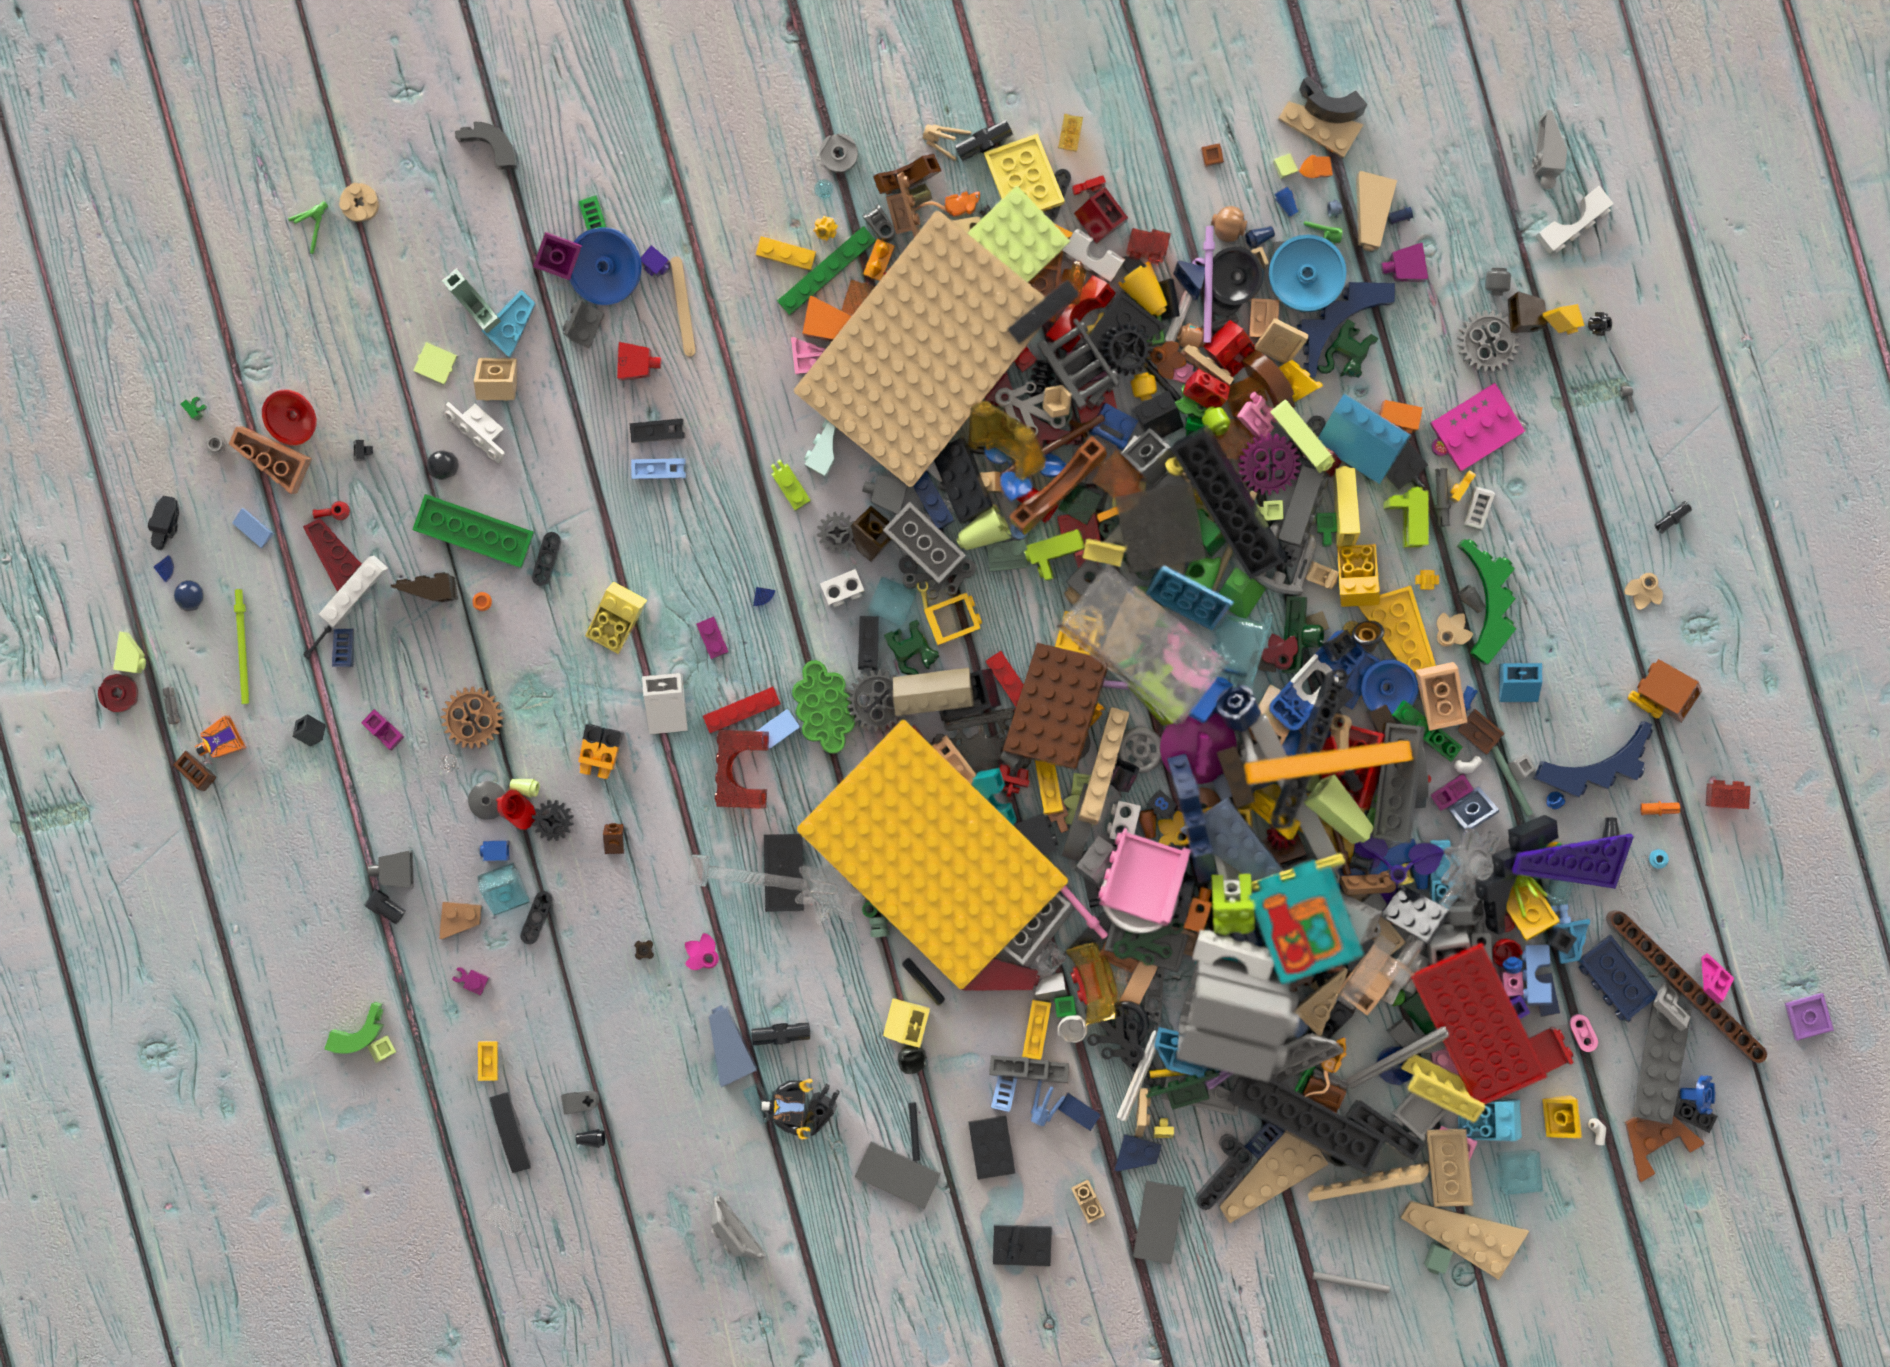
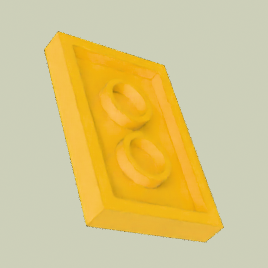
(1538, 913)

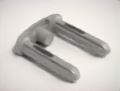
(1276, 584)

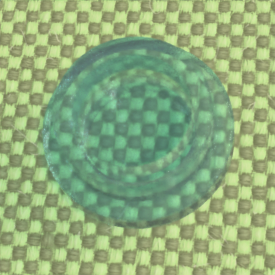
(823, 188)

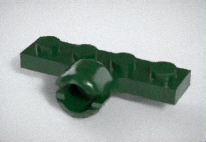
(1305, 634)

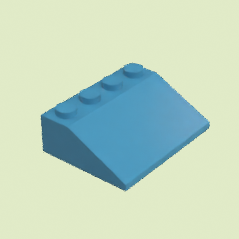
(1363, 438)
(1187, 597)

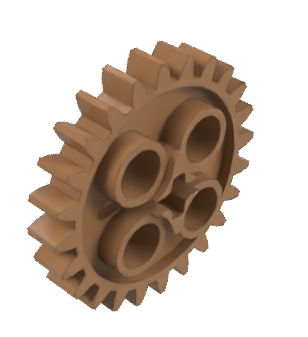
(457, 726)

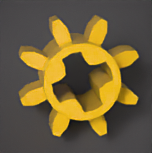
(825, 228)
(1427, 579)

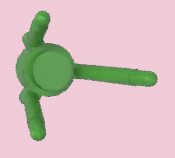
(1332, 234)

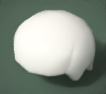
(1072, 1028)

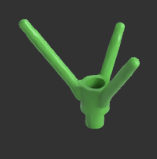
(315, 213)

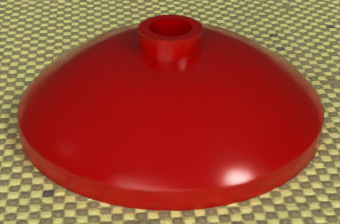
(283, 423)

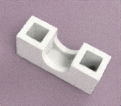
(1079, 250)

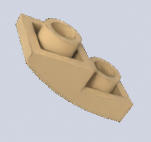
(1088, 1201)

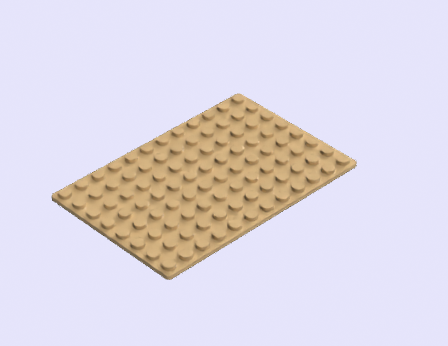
(921, 349)

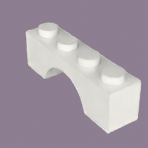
(1556, 234)
(352, 590)
(1213, 946)

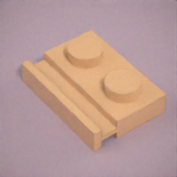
(1261, 315)

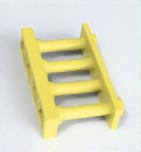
(1441, 1088)

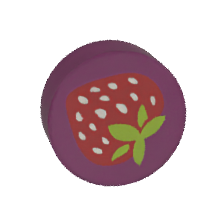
(1438, 448)

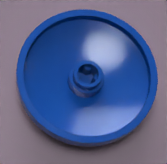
(606, 266)

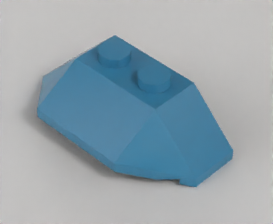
(1167, 1047)

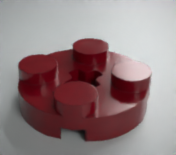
(109, 686)

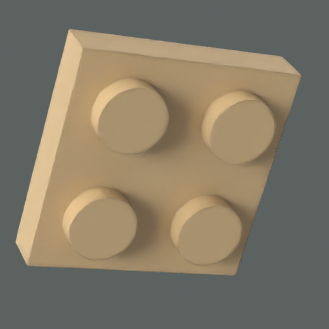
(1281, 341)

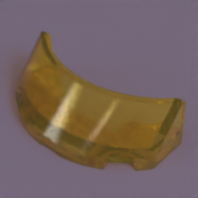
(1097, 980)

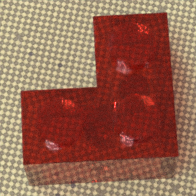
(1148, 245)

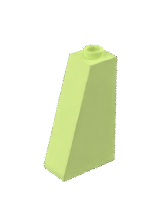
(1302, 436)
(1339, 810)

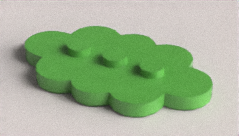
(823, 707)

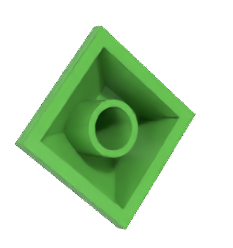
(1242, 591)

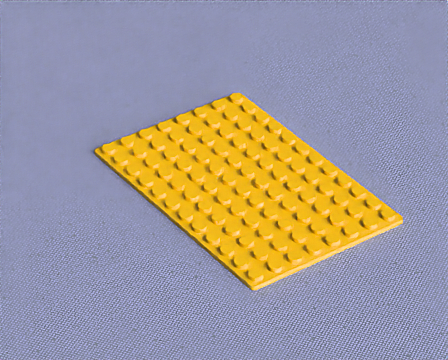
(932, 854)

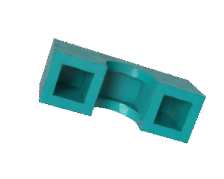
(991, 783)

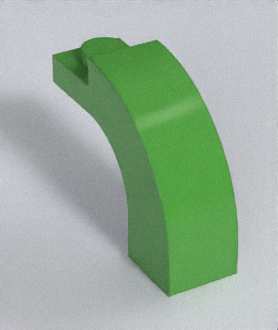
(351, 1042)

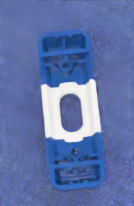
(1292, 704)

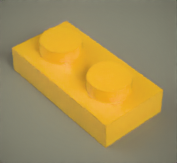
(487, 1060)

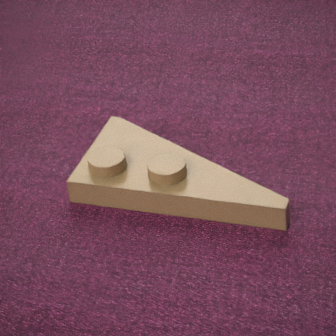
(1317, 1006)

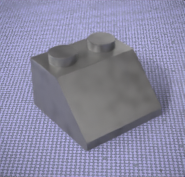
(1096, 862)

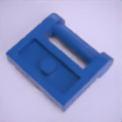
(1118, 421)

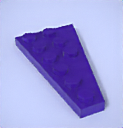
(1586, 862)

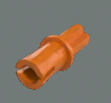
(1659, 808)

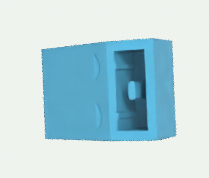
(1497, 1122)

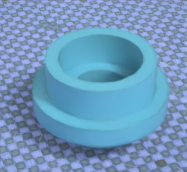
(1652, 858)

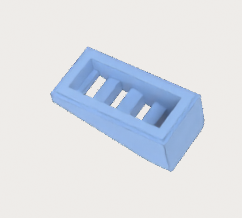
(1005, 1107)

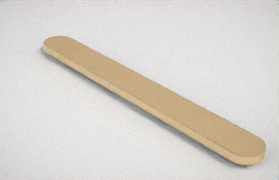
(683, 306)

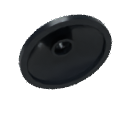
(1226, 266)

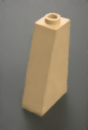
(1373, 207)

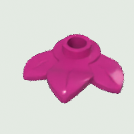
(699, 951)

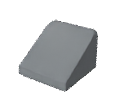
(1521, 767)

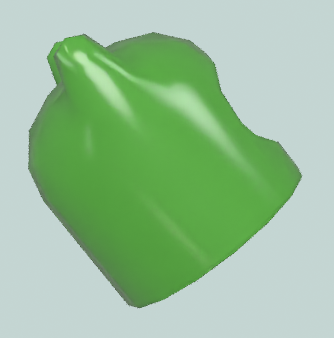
(1204, 571)

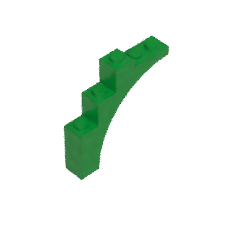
(1493, 574)

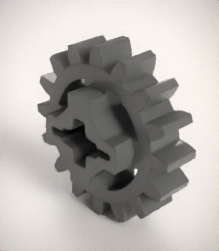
(836, 524)

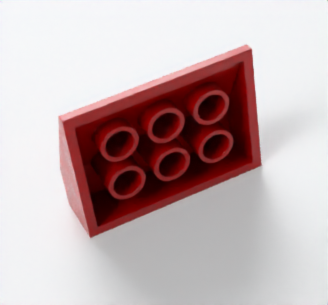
(1368, 775)

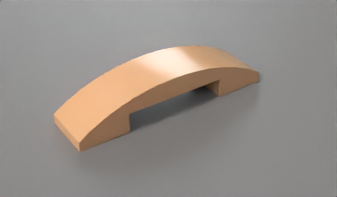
(1138, 983)

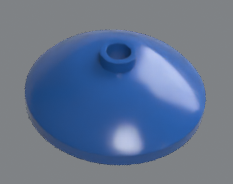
(1401, 681)

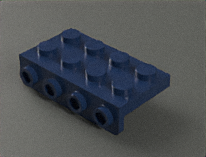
(1617, 978)

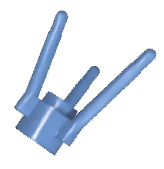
(1040, 1114)

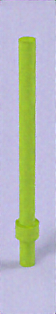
(239, 609)

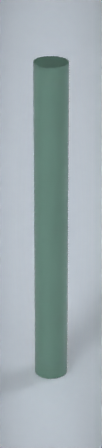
(1511, 780)

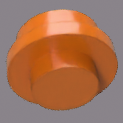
(482, 601)

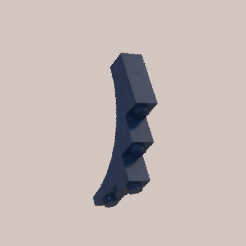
(1358, 298)
(1624, 762)
(1193, 818)

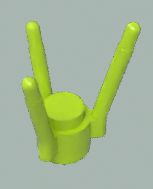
(1523, 880)

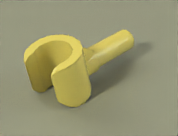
(924, 595)

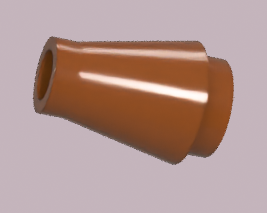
(1147, 820)

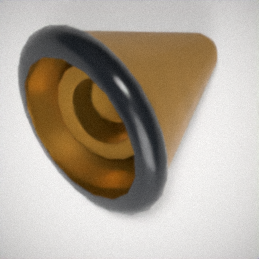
(1368, 634)

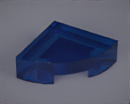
(165, 568)
(763, 596)

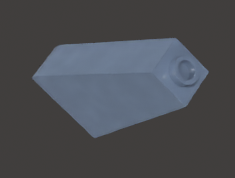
(730, 1049)

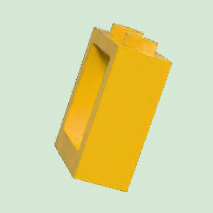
(935, 628)

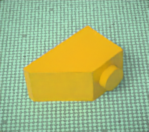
(1565, 319)

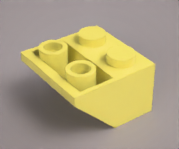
(906, 1022)

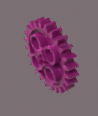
(1252, 465)

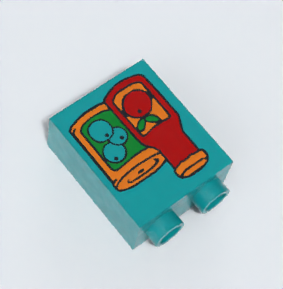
(1305, 922)

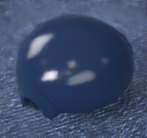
(188, 595)

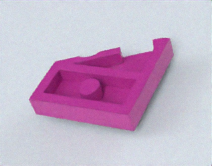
(1715, 979)

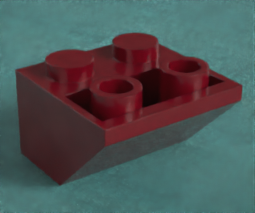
(1101, 215)

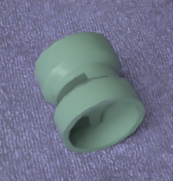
(876, 922)

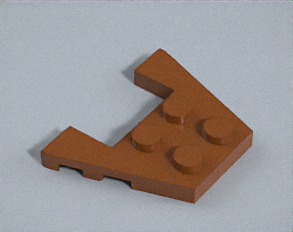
(1650, 1135)

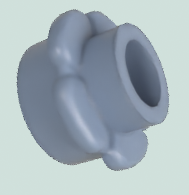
(1334, 209)

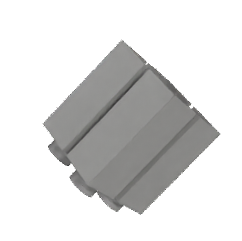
(1236, 1020)

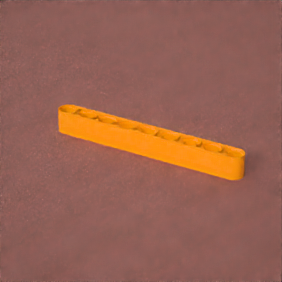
(1328, 762)

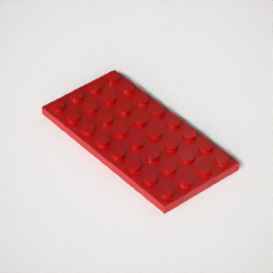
(1481, 1023)

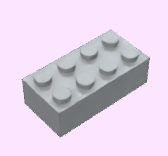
(924, 543)

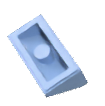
(252, 528)
(780, 727)

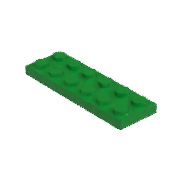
(473, 530)

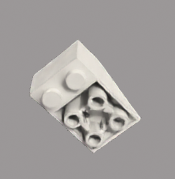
(665, 703)

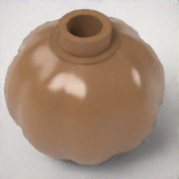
(1229, 224)

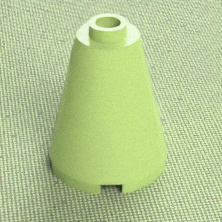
(984, 530)

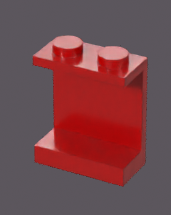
(1551, 1049)

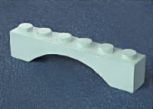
(822, 455)

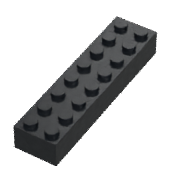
(1228, 502)
(1307, 1121)

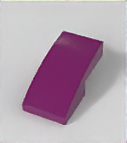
(383, 729)
(1452, 792)

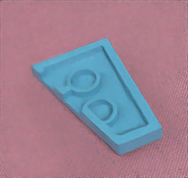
(513, 321)

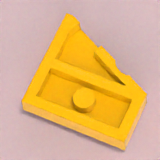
(1299, 380)

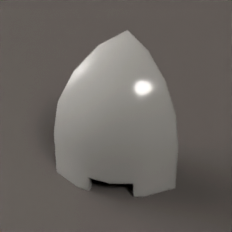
(1051, 987)

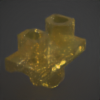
(1070, 132)

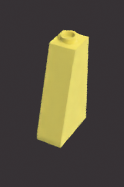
(1346, 506)

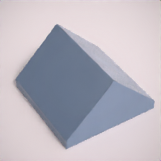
(1472, 809)

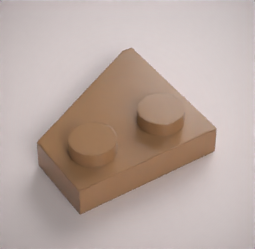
(458, 917)

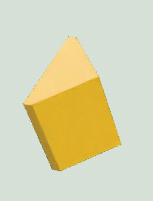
(1562, 1117)

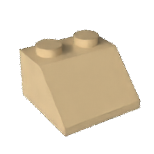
(496, 379)

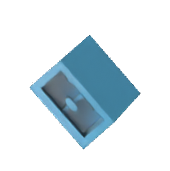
(1520, 682)

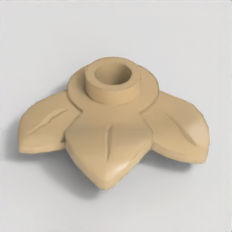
(1642, 593)
(1454, 628)

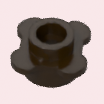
(639, 952)

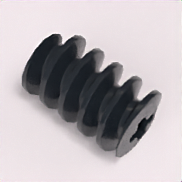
(1041, 379)

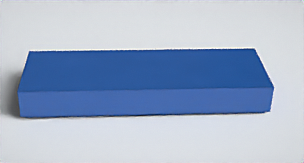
(1356, 676)

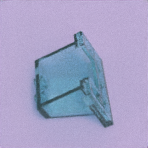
(1242, 645)

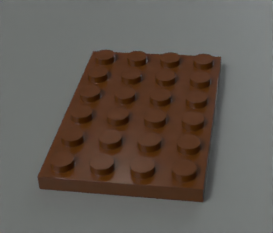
(1056, 706)

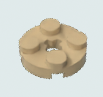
(348, 204)

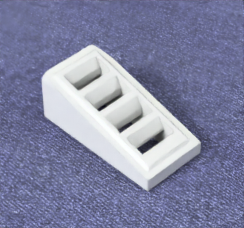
(1490, 495)

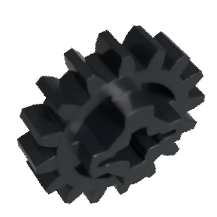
(555, 809)

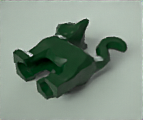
(1349, 348)
(910, 647)

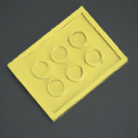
(1028, 167)

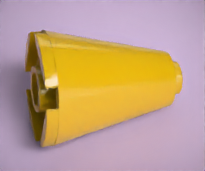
(1145, 289)

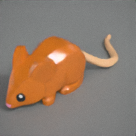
(957, 205)

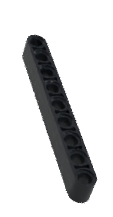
(1316, 743)

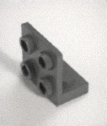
(583, 324)

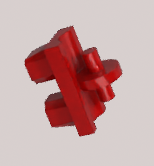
(1020, 780)

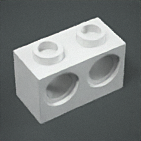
(841, 583)
(1128, 822)

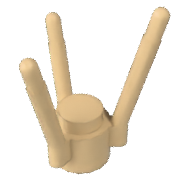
(933, 133)

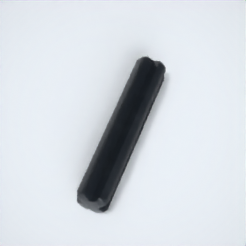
(923, 981)

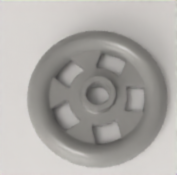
(1152, 738)

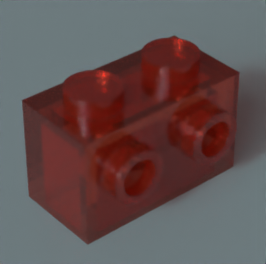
(1728, 796)

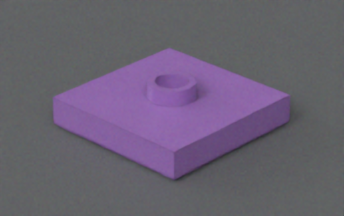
(1809, 1016)

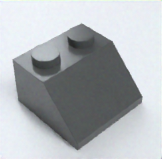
(1149, 456)

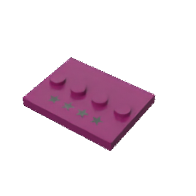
(1477, 427)

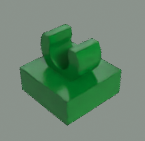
(191, 408)
(1193, 424)
(1065, 1006)

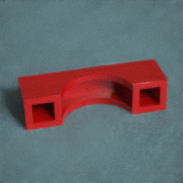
(1094, 295)

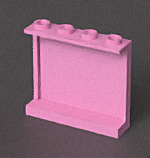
(1143, 878)

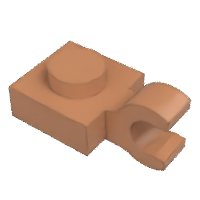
(1059, 818)

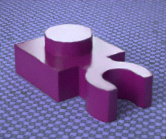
(473, 981)

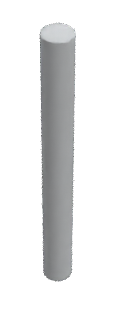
(1351, 1282)

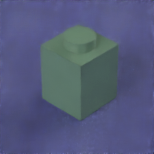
(1438, 1258)

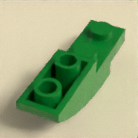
(1436, 739)

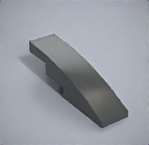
(1029, 1069)

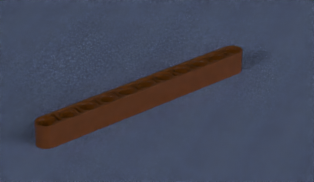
(1693, 992)

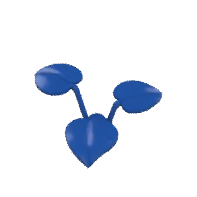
(1012, 485)

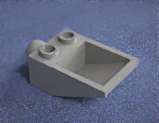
(1550, 151)

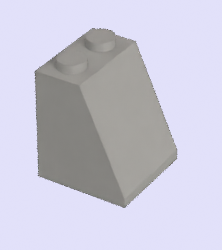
(1447, 942)

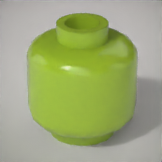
(1216, 420)

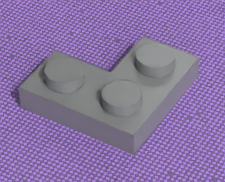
(1667, 1004)

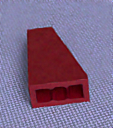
(1003, 976)

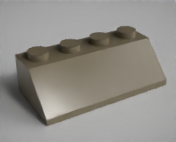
(932, 691)

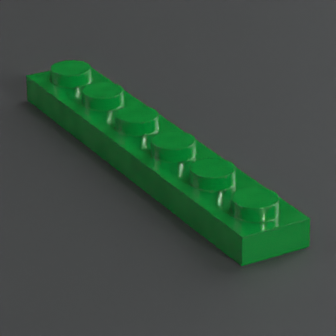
(826, 270)

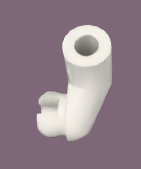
(1468, 767)
(1599, 1129)

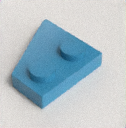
(1577, 929)

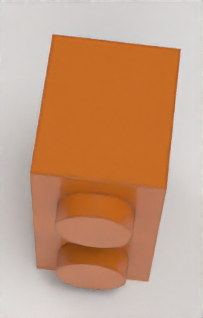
(1402, 415)

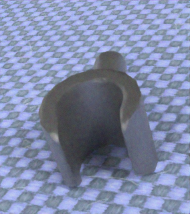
(1627, 391)

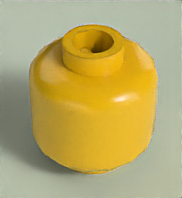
(1143, 386)

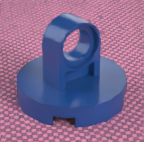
(1703, 1094)

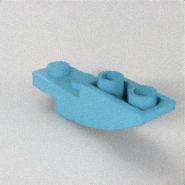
(1436, 888)

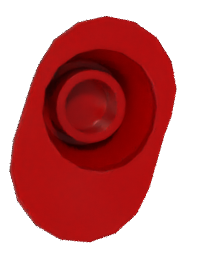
(516, 809)

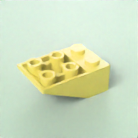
(615, 617)

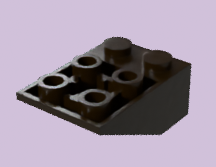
(438, 588)

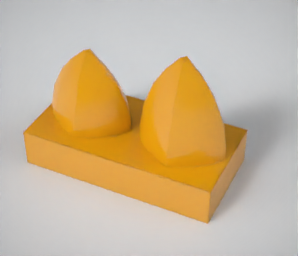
(879, 260)

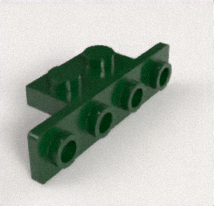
(1186, 1092)

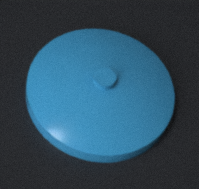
(1307, 273)

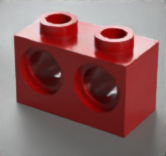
(1206, 389)

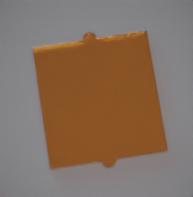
(855, 296)

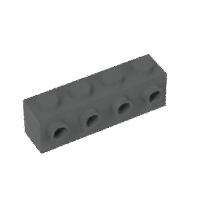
(1303, 507)

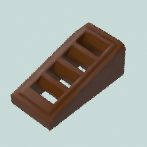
(205, 777)

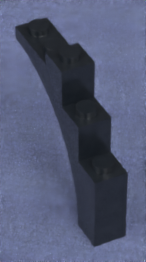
(1497, 888)

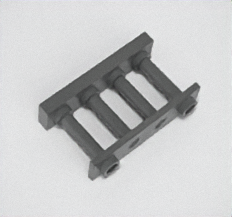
(1059, 365)

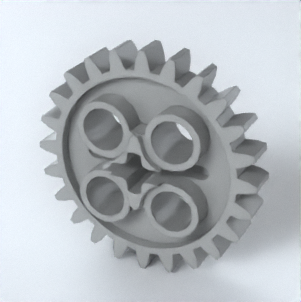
(1472, 347)

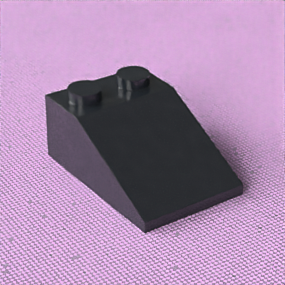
(984, 696)

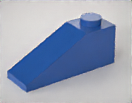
(1207, 705)

